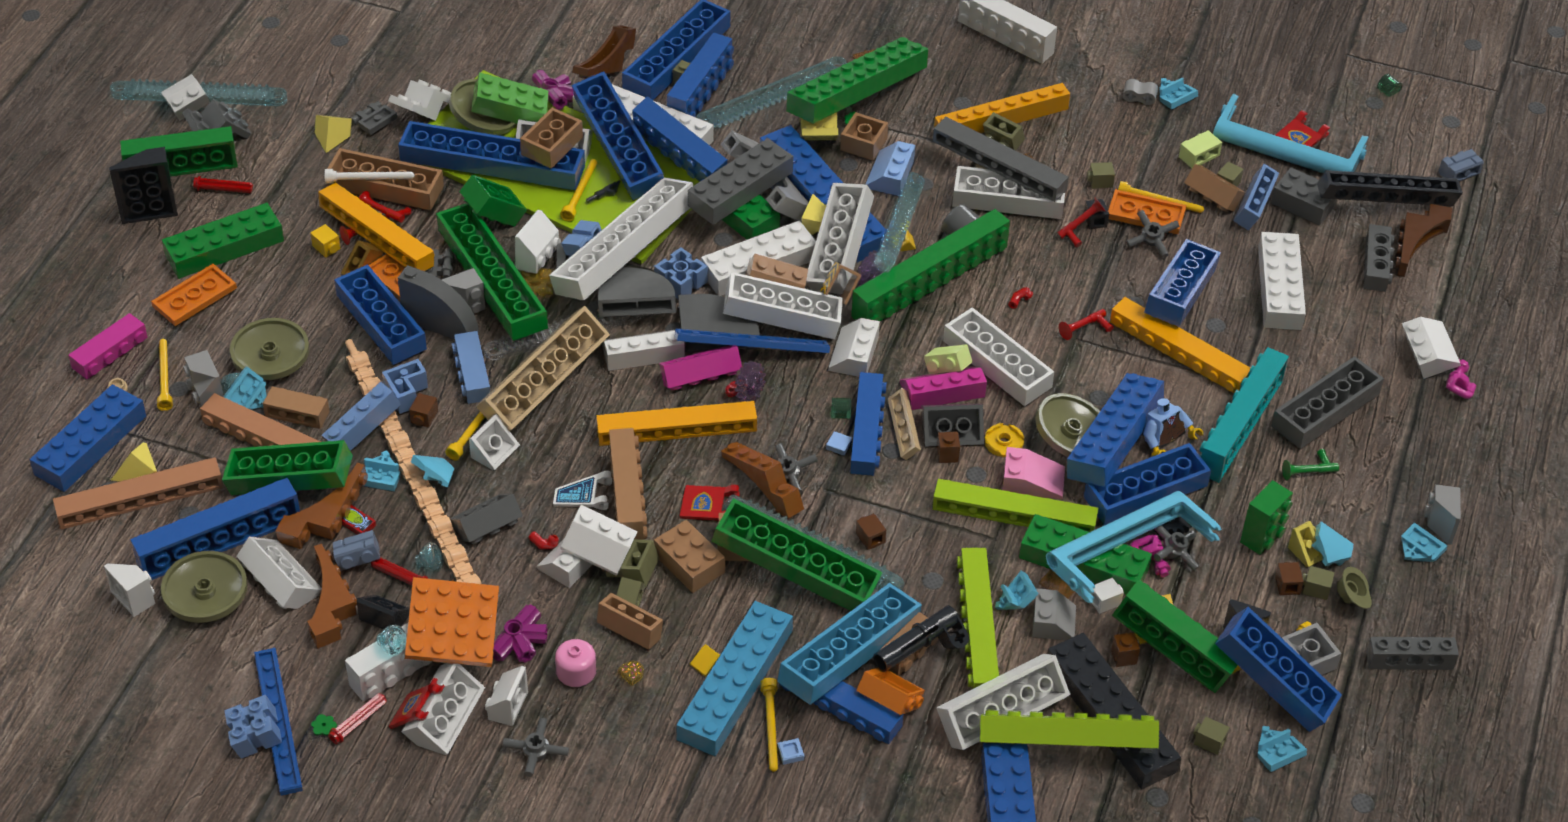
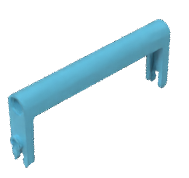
(1283, 148)
(1066, 557)

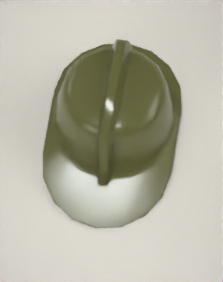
(1354, 588)

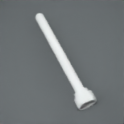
(332, 176)

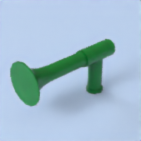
(1326, 466)

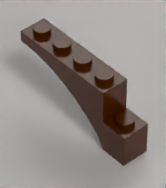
(610, 55)
(1418, 230)

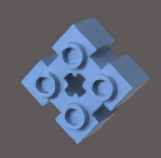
(581, 234)
(683, 272)
(253, 726)

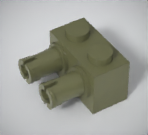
(1004, 131)
(638, 562)

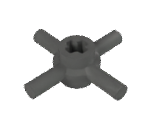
(1153, 233)
(792, 467)
(1176, 546)
(536, 747)

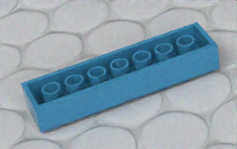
(847, 644)
(734, 678)

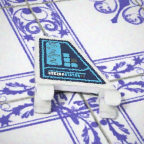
(583, 492)

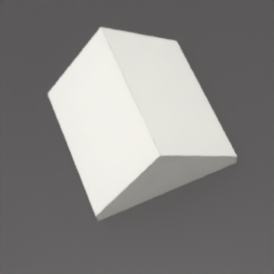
(492, 443)

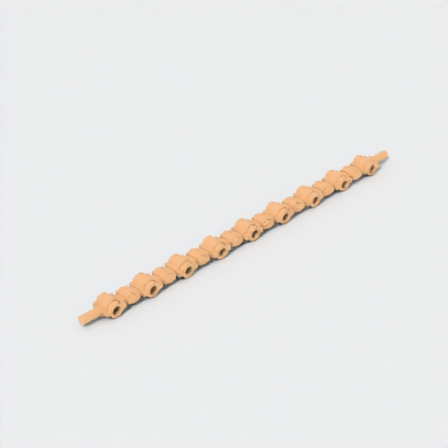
(425, 495)

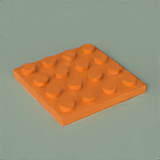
(452, 622)

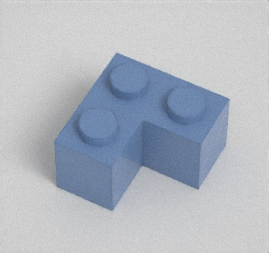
(405, 382)

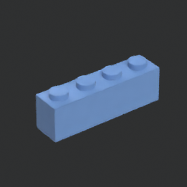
(1256, 197)
(471, 366)
(363, 416)

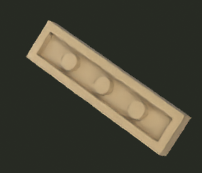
(904, 424)

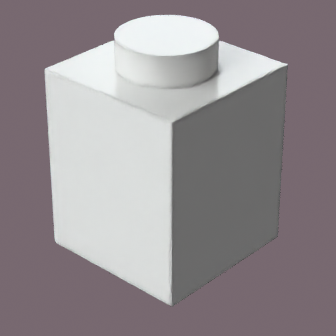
(1107, 595)

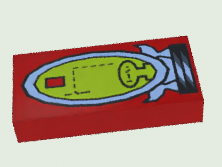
(358, 521)

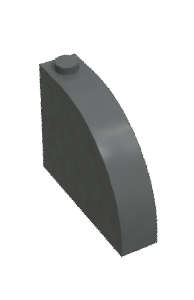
(636, 293)
(435, 304)
(705, 313)

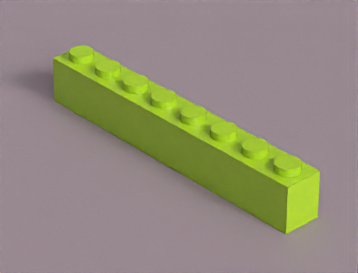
(1009, 506)
(978, 616)
(1069, 730)

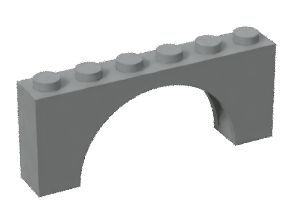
(785, 196)

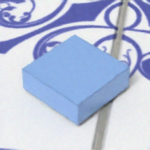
(839, 443)
(790, 751)

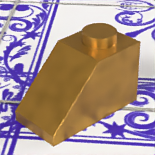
(361, 255)

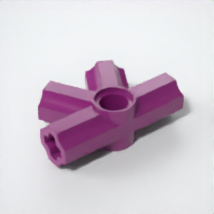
(559, 89)
(526, 633)

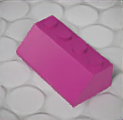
(945, 387)

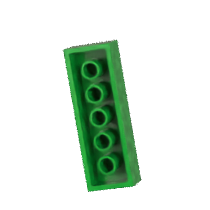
(190, 151)
(223, 240)
(304, 464)
(1121, 563)
(1175, 635)

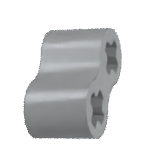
(1140, 92)

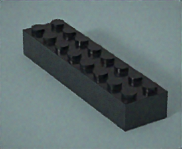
(1100, 691)

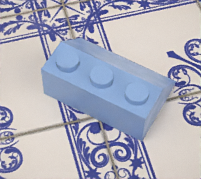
(891, 168)

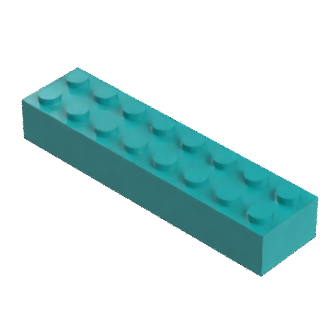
(1244, 412)

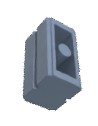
(1461, 165)
(356, 550)

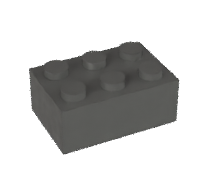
(1301, 196)

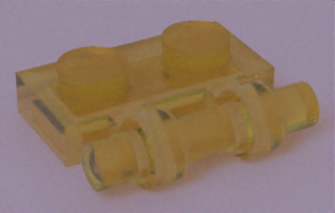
(540, 282)

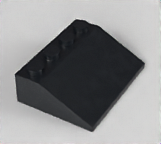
(144, 187)

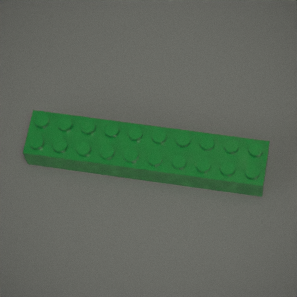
(856, 80)
(931, 268)
(503, 284)

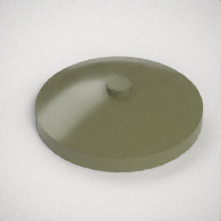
(461, 106)
(270, 348)
(1064, 420)
(204, 586)

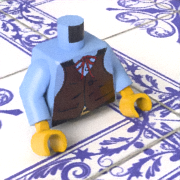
(1166, 425)

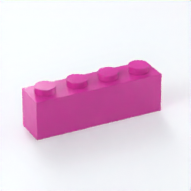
(108, 346)
(700, 366)

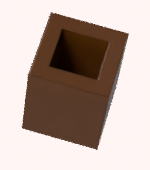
(423, 410)
(948, 447)
(870, 531)
(1289, 578)
(1125, 649)

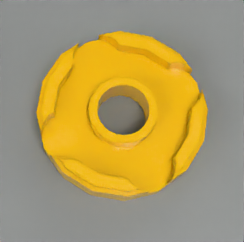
(999, 431)

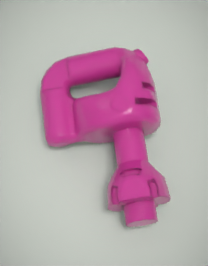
(1459, 382)
(1161, 567)

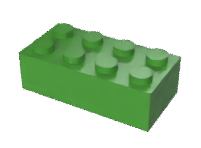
(508, 99)

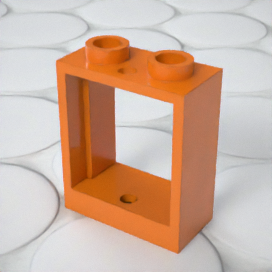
(891, 691)

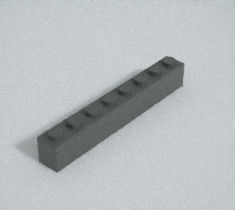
(1000, 159)

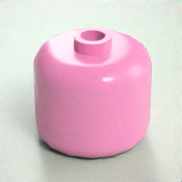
(575, 663)

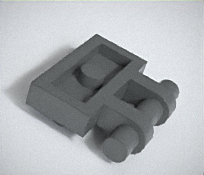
(374, 117)
(446, 259)

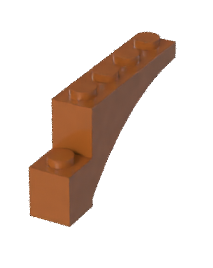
(768, 476)
(324, 516)
(334, 602)

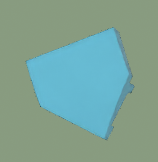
(1176, 92)
(247, 390)
(435, 468)
(382, 472)
(1332, 545)
(1421, 545)
(1017, 594)
(1279, 748)

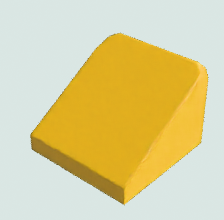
(908, 242)
(705, 660)

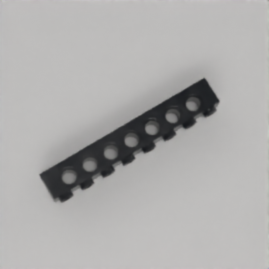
(1389, 188)

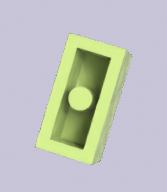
(1200, 149)
(948, 359)

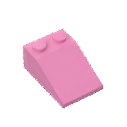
(1032, 474)

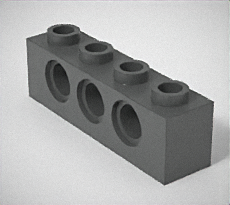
(1377, 258)
(1412, 653)

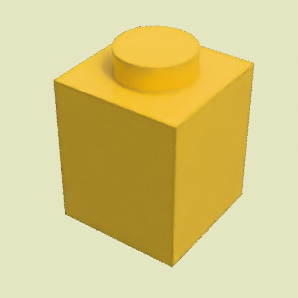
(325, 240)

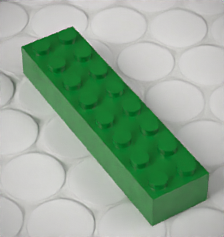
(795, 556)

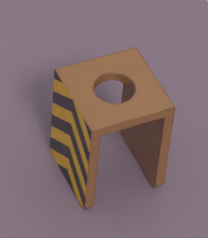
(850, 285)

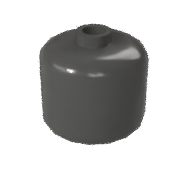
(958, 218)

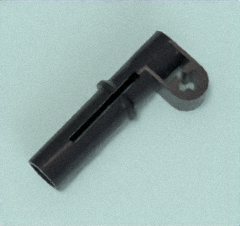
(922, 635)

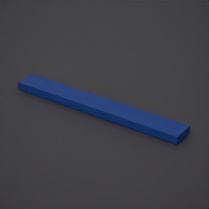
(752, 340)
(283, 753)

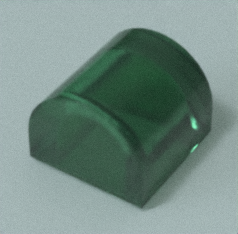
(1389, 85)
(841, 408)

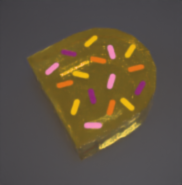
(631, 671)

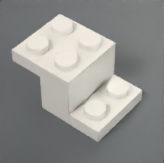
(422, 99)

